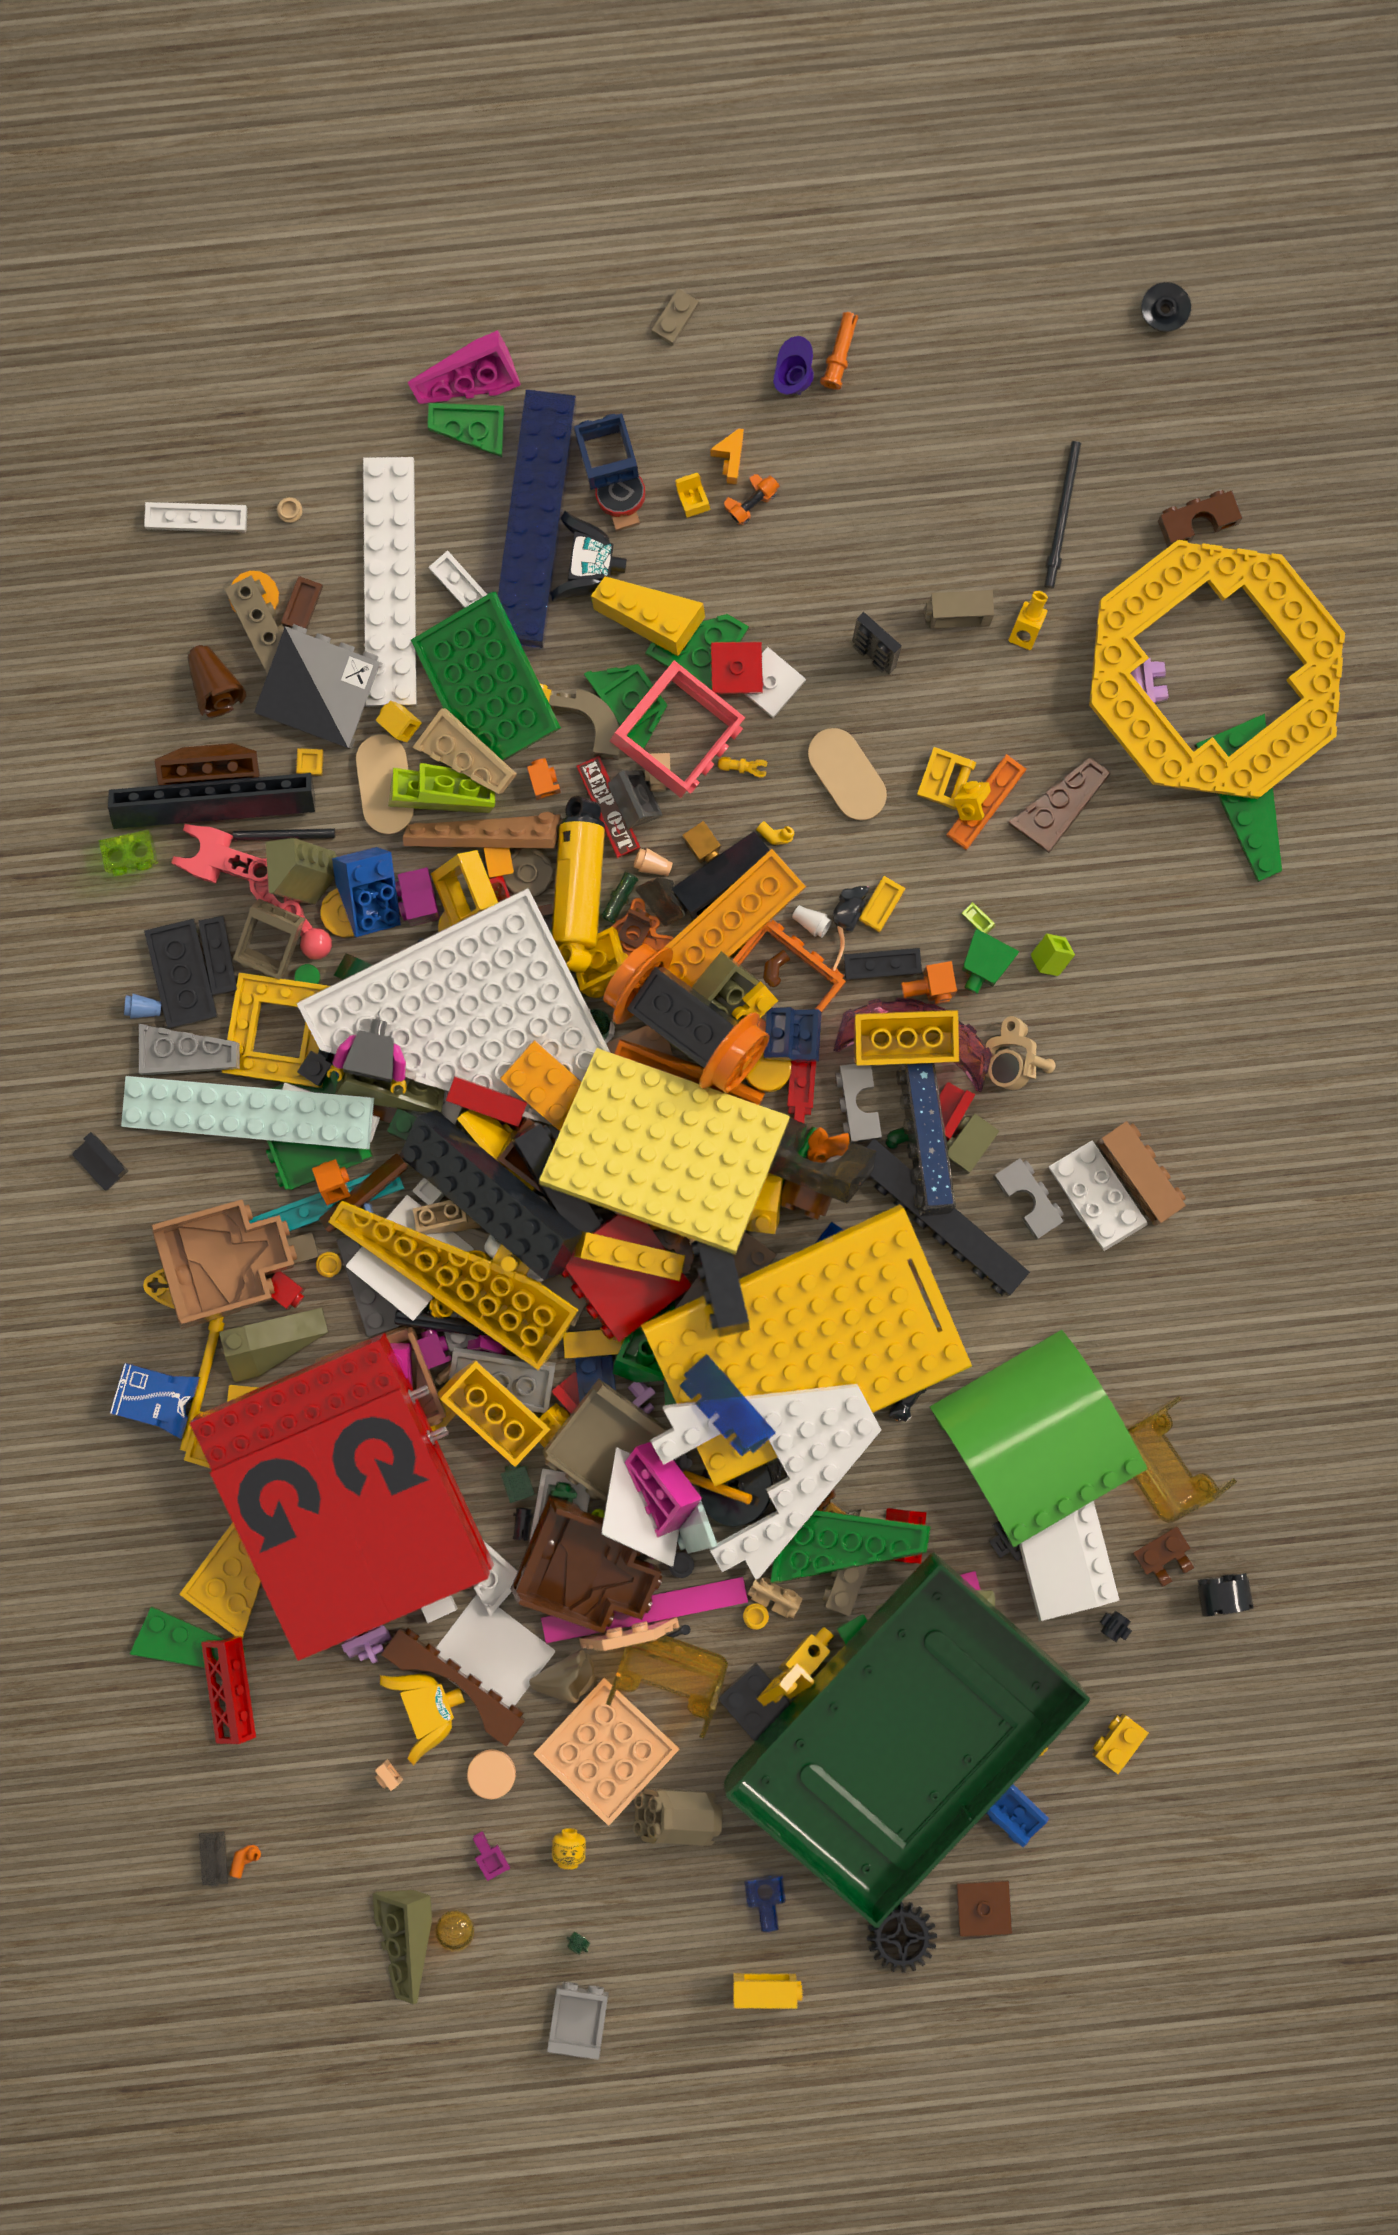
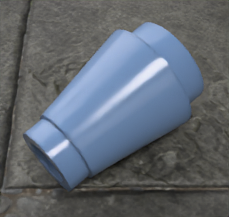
(139, 1006)

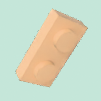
(388, 1776)

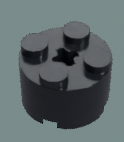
(1225, 1594)

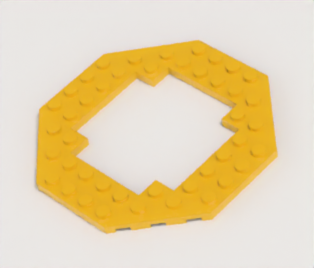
(1144, 728)

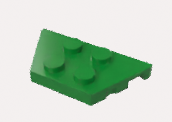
(622, 692)

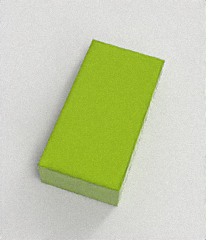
(978, 918)

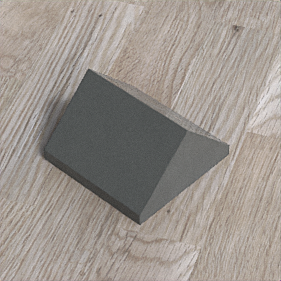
(634, 798)

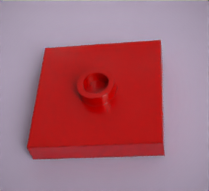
(736, 667)

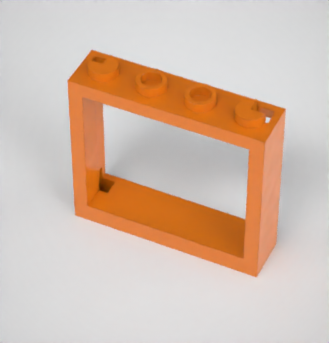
(795, 945)

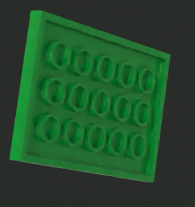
(486, 677)

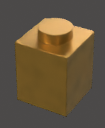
(702, 843)

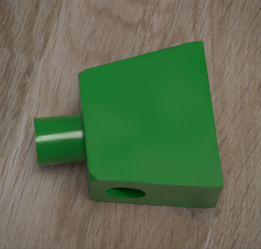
(986, 960)

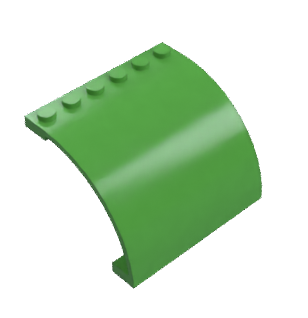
(1039, 1437)

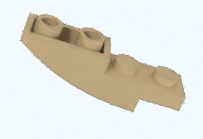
(442, 1218)

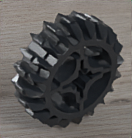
(914, 1936)

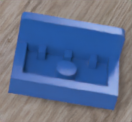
(1017, 1816)

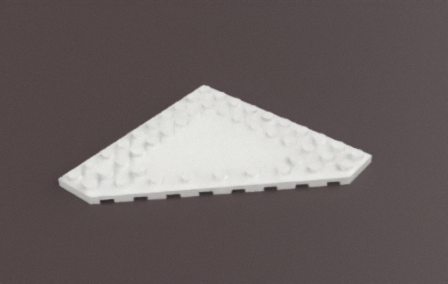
(467, 1001)

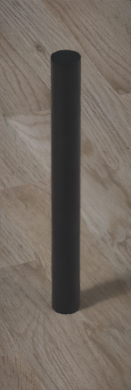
(249, 835)

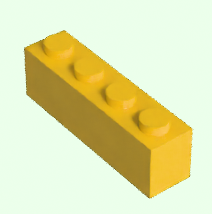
(629, 1255)

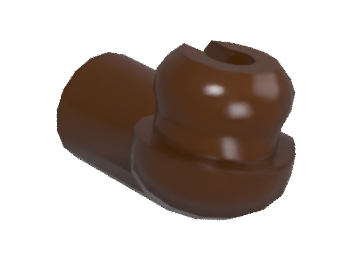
(772, 966)

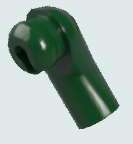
(896, 1137)

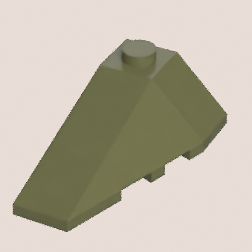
(406, 1928)

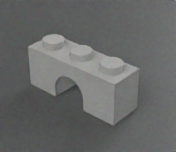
(859, 1125)
(1019, 1178)

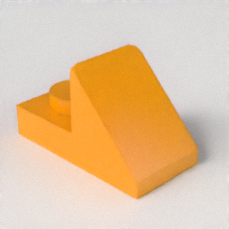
(730, 449)

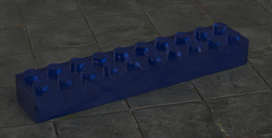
(536, 512)

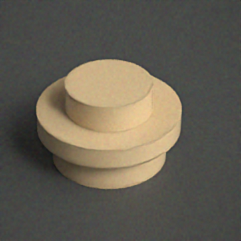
(289, 510)

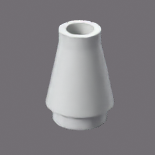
(813, 921)

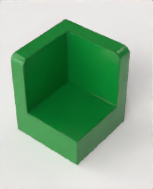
(849, 1629)

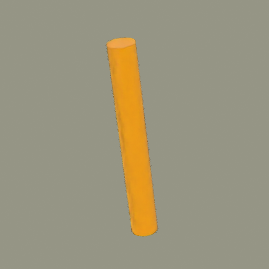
(720, 1489)

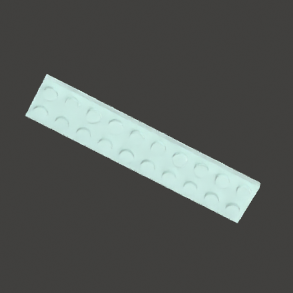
(247, 1112)

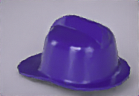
(793, 366)

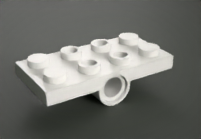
(1098, 1195)

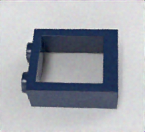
(611, 472)

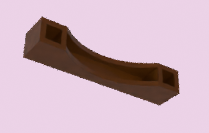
(498, 1718)

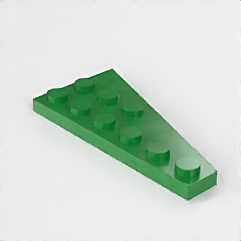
(1251, 818)
(843, 1542)

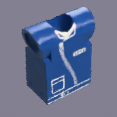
(154, 1398)

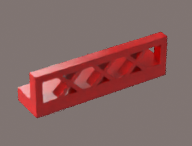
(234, 1690)

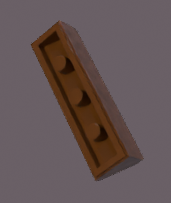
(369, 1187)

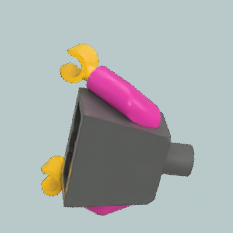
(371, 1056)

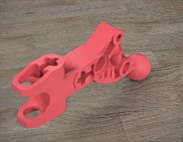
(217, 857)

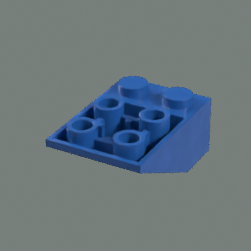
(367, 890)

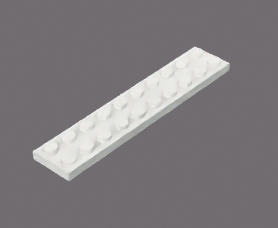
(390, 577)

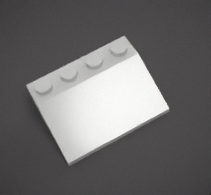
(1069, 1566)

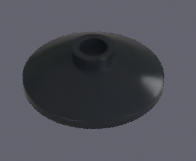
(1166, 295)

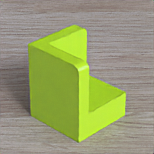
(1052, 954)

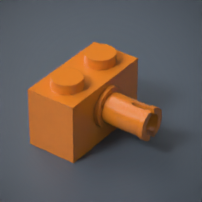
(937, 983)

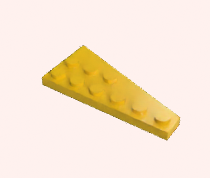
(225, 1584)

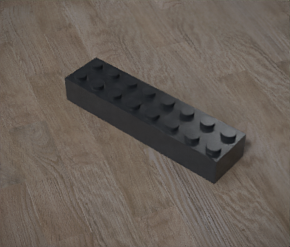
(490, 1194)

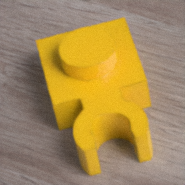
(756, 1000)

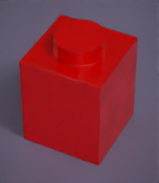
(286, 1290)

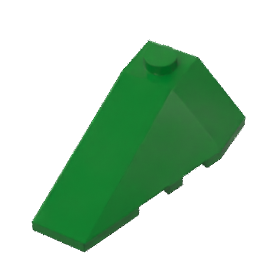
(636, 1357)

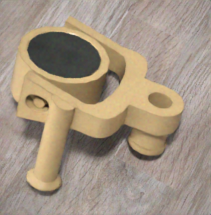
(1009, 1067)

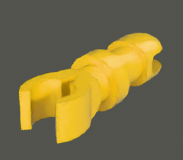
(727, 763)

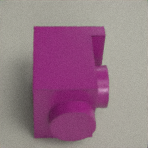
(433, 1348)

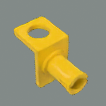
(1030, 620)

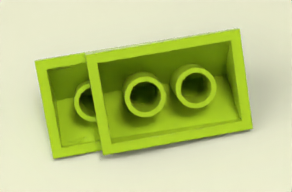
(439, 789)

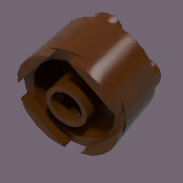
(807, 1199)

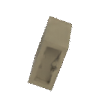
(960, 609)
(277, 918)

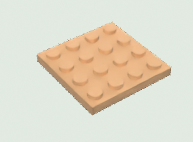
(606, 1752)

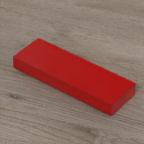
(486, 1101)

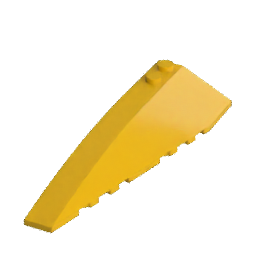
(498, 1302)

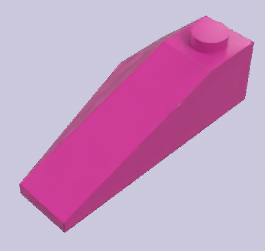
(473, 370)

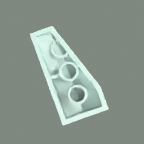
(696, 1532)

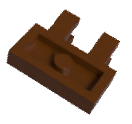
(1161, 1551)

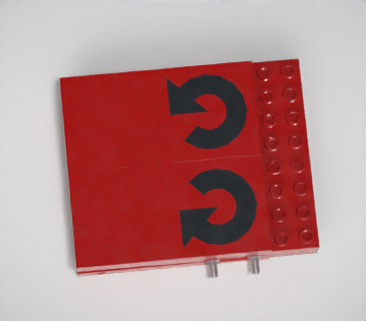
(342, 1496)

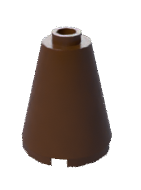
(213, 683)

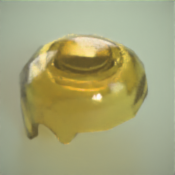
(454, 1931)

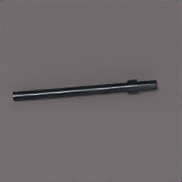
(1054, 561)

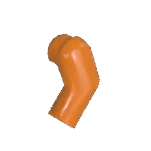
(242, 1857)

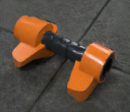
(764, 489)

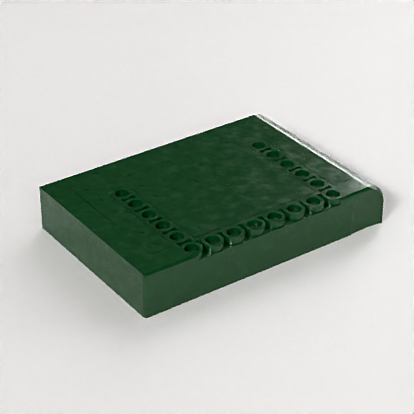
(904, 1740)

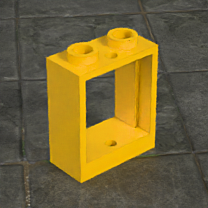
(451, 892)
(766, 1990)

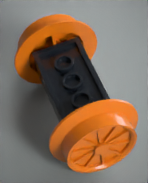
(685, 1018)

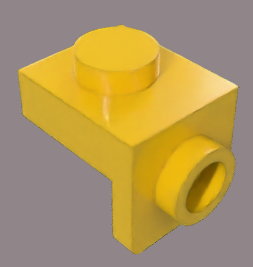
(692, 495)
(970, 799)

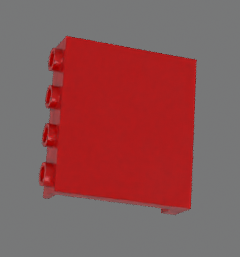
(619, 1295)

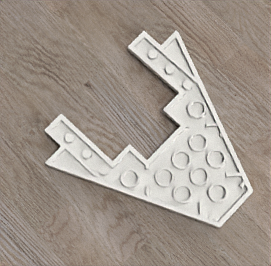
(816, 1442)

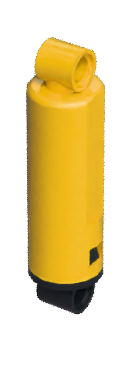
(578, 882)

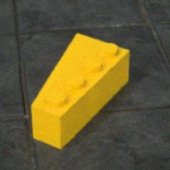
(649, 612)

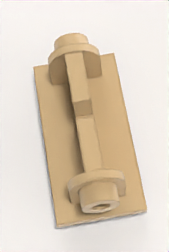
(786, 1600)

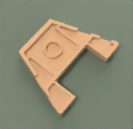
(639, 1633)

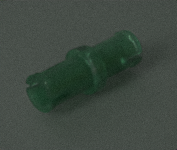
(619, 897)

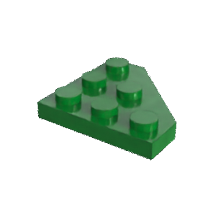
(697, 652)

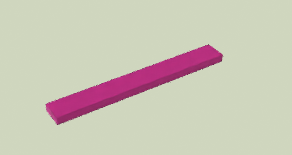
(664, 1606)

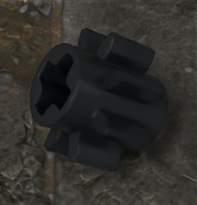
(1115, 1626)

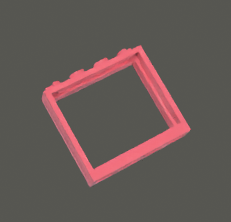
(706, 698)

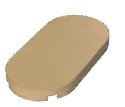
(374, 766)
(847, 774)

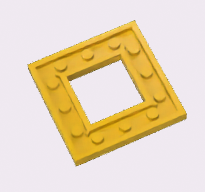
(250, 993)

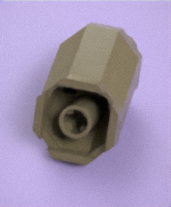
(677, 1816)

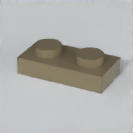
(675, 317)

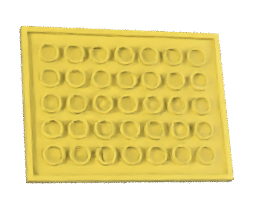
(665, 1150)

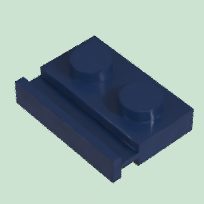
(590, 1370)

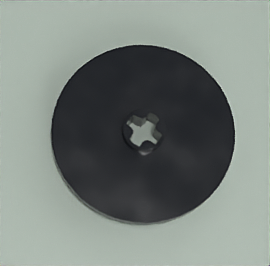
(733, 1512)

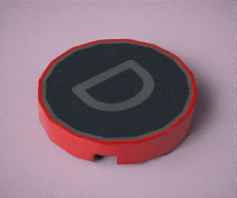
(621, 497)

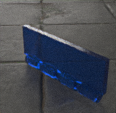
(724, 1398)

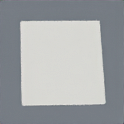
(389, 1282)
(628, 1520)
(495, 1650)

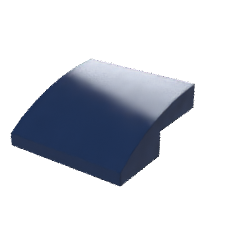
(793, 1034)

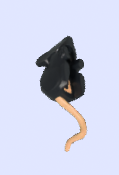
(847, 913)

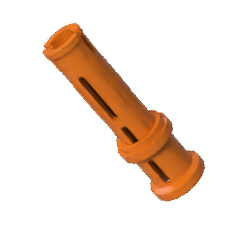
(837, 361)

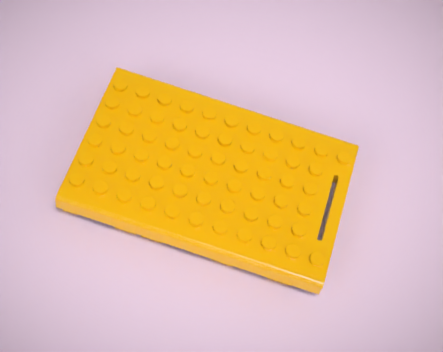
(821, 1321)

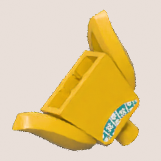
(427, 1709)

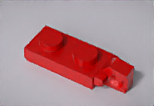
(801, 1089)

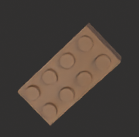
(1141, 1173)

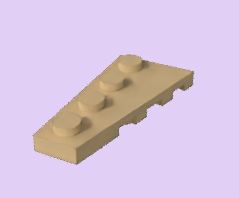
(459, 748)

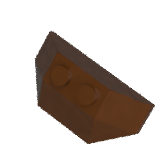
(207, 764)

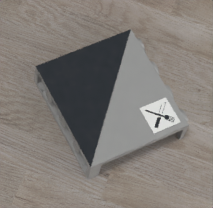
(317, 686)

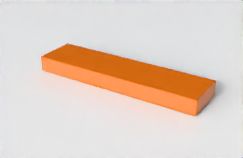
(1001, 783)

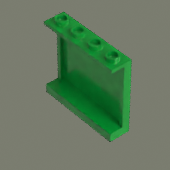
(297, 1159)

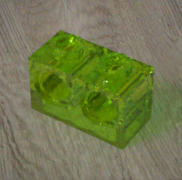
(127, 845)

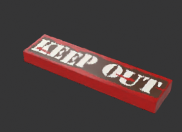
(596, 783)

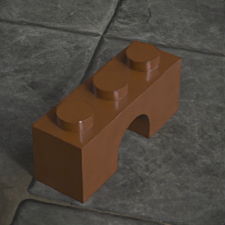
(1218, 509)

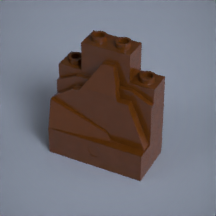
(581, 1572)

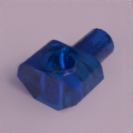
(767, 1905)

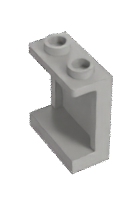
(578, 2020)

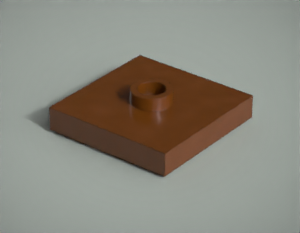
(984, 1908)

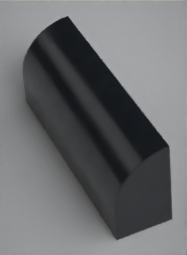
(714, 878)

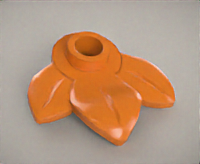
(824, 1147)

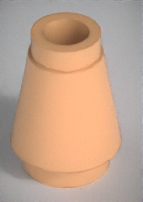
(652, 863)

